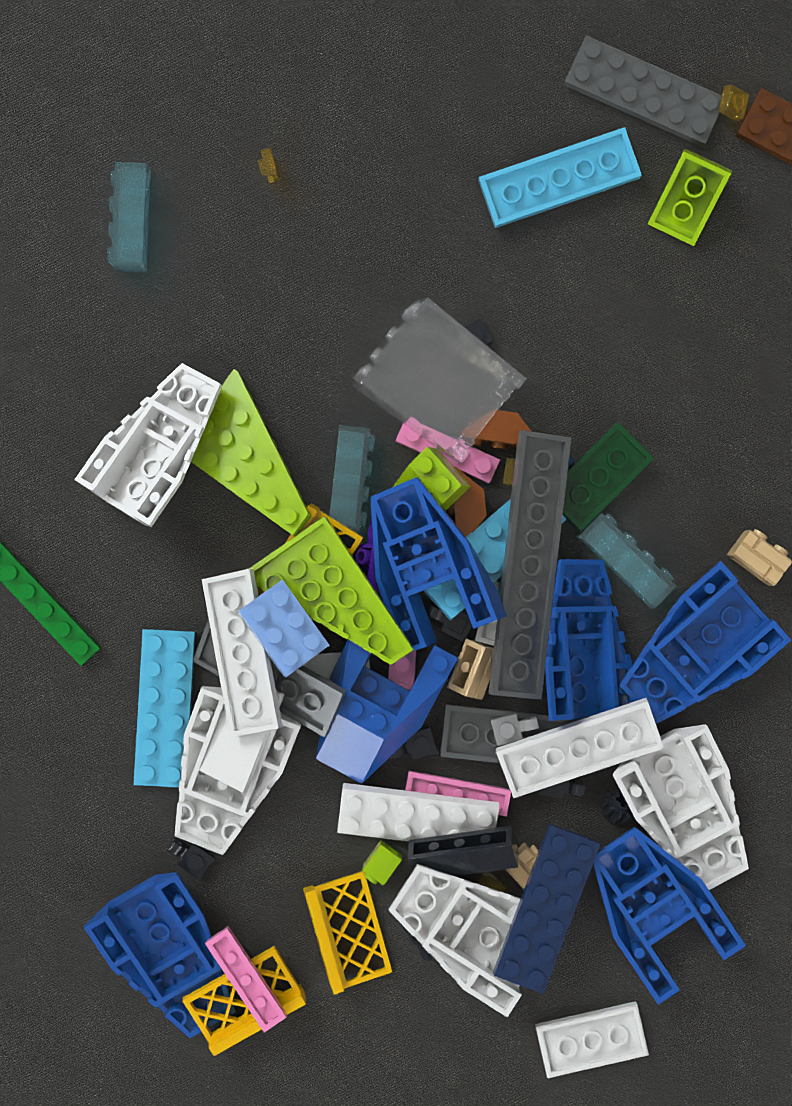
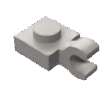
(509, 728)

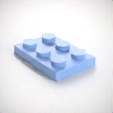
(283, 628)

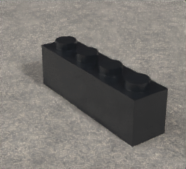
(466, 851)

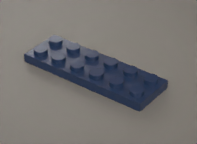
(546, 908)

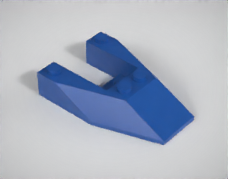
(420, 549)
(377, 712)
(649, 897)

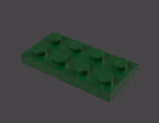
(602, 474)

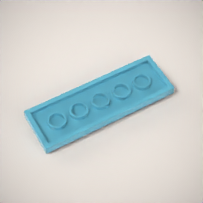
(559, 177)
(489, 545)
(163, 705)

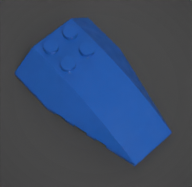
(584, 644)
(703, 646)
(159, 946)

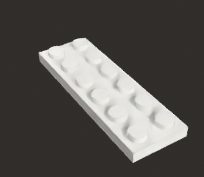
(240, 658)
(579, 748)
(410, 814)

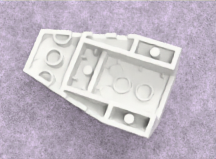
(152, 449)
(687, 803)
(207, 808)
(461, 929)

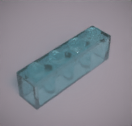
(130, 217)
(350, 476)
(626, 561)

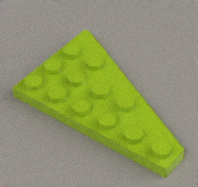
(246, 459)
(334, 590)

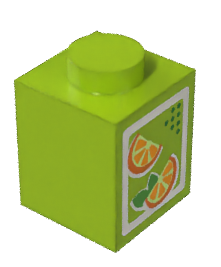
(381, 863)

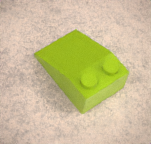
(689, 197)
(437, 475)

